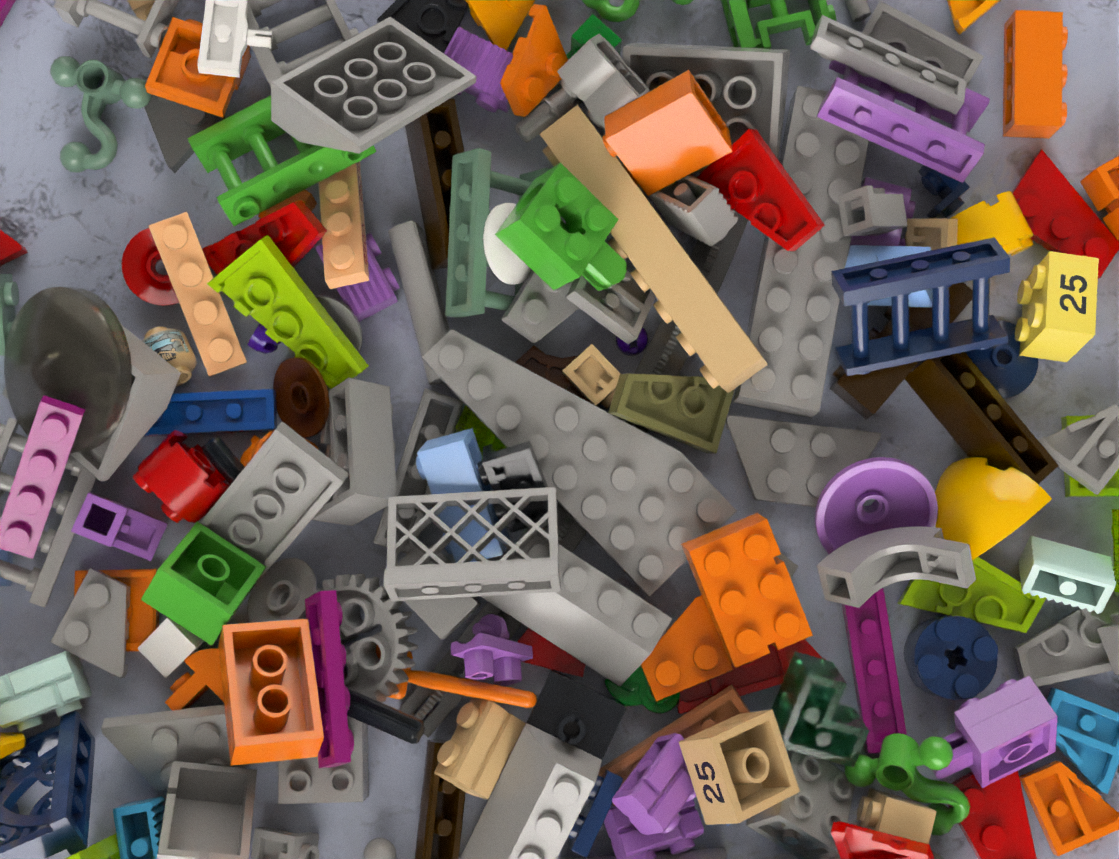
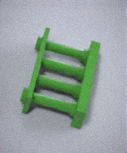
(251, 131)

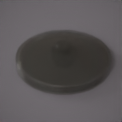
(74, 351)

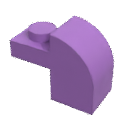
(119, 526)

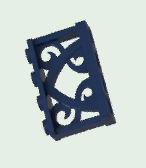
(44, 832)

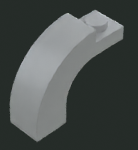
(892, 556)

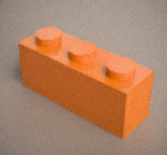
(1034, 74)

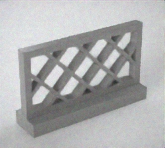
(467, 577)

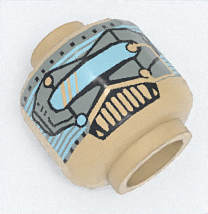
(174, 348)

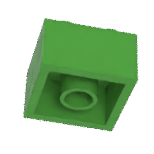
(203, 583)

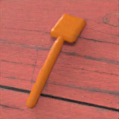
(464, 687)

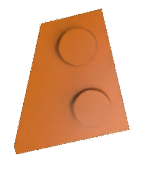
(1067, 808)

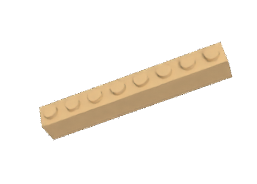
(656, 254)

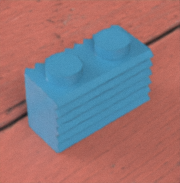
(139, 828)

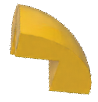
(985, 503)

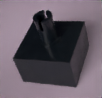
(576, 714)

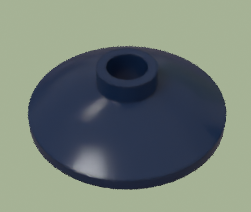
(1007, 378)

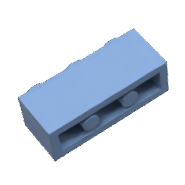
(452, 467)

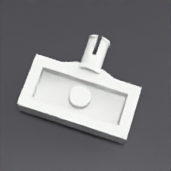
(226, 37)

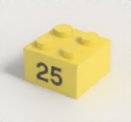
(1058, 307)

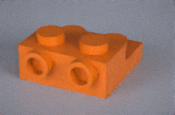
(177, 74)

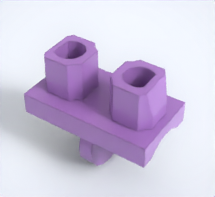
(492, 652)

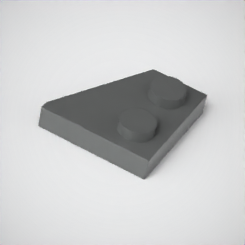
(173, 126)

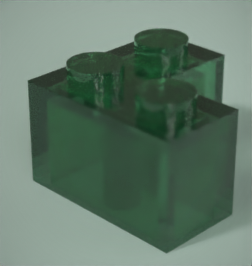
(811, 712)

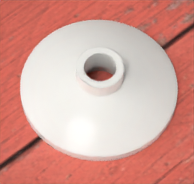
(501, 259)

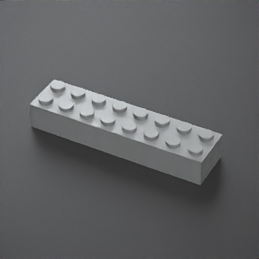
(793, 292)

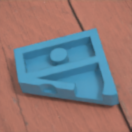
(1087, 737)

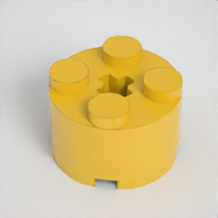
(1001, 220)

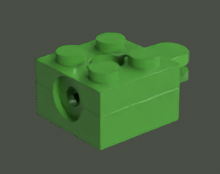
(560, 249)

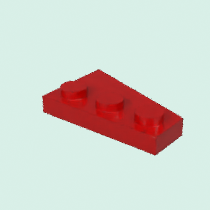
(763, 192)
(1060, 215)
(996, 818)

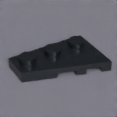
(429, 19)

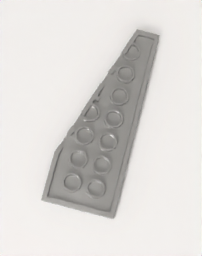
(610, 476)

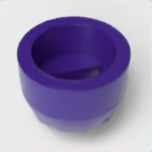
(262, 342)
(641, 344)

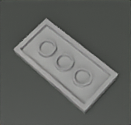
(275, 496)

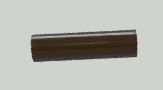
(439, 812)

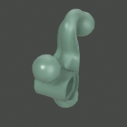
(68, 73)

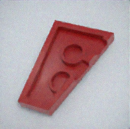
(291, 229)

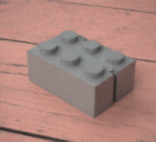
(207, 812)

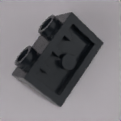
(514, 469)

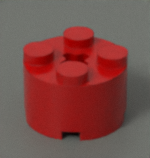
(181, 479)

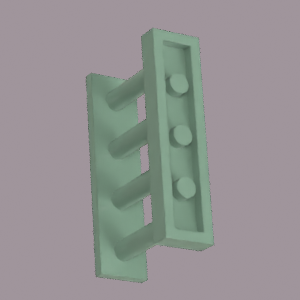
(468, 215)

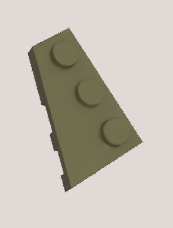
(674, 407)

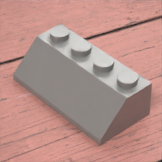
(589, 617)
(534, 800)

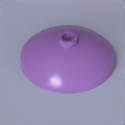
(900, 496)

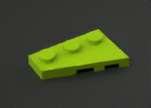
(989, 600)

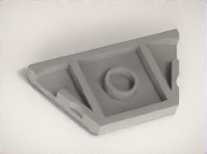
(795, 459)
(159, 738)

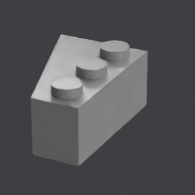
(362, 445)

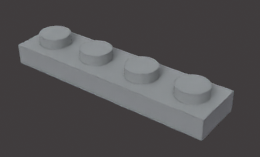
(888, 65)

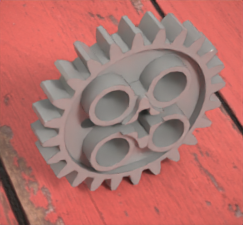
(367, 672)

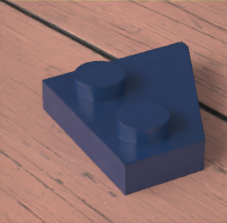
(588, 825)

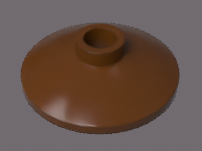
(301, 396)

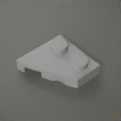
(1088, 449)
(97, 623)

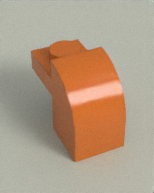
(191, 687)

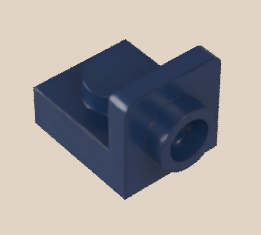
(947, 189)

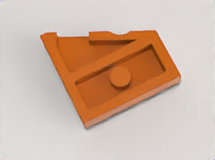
(534, 64)
(686, 654)

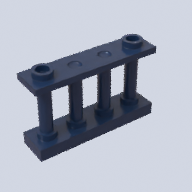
(915, 273)

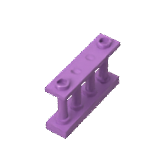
(901, 129)

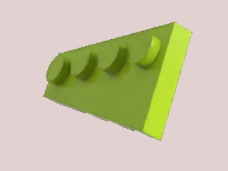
(278, 298)

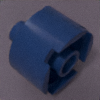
(971, 646)

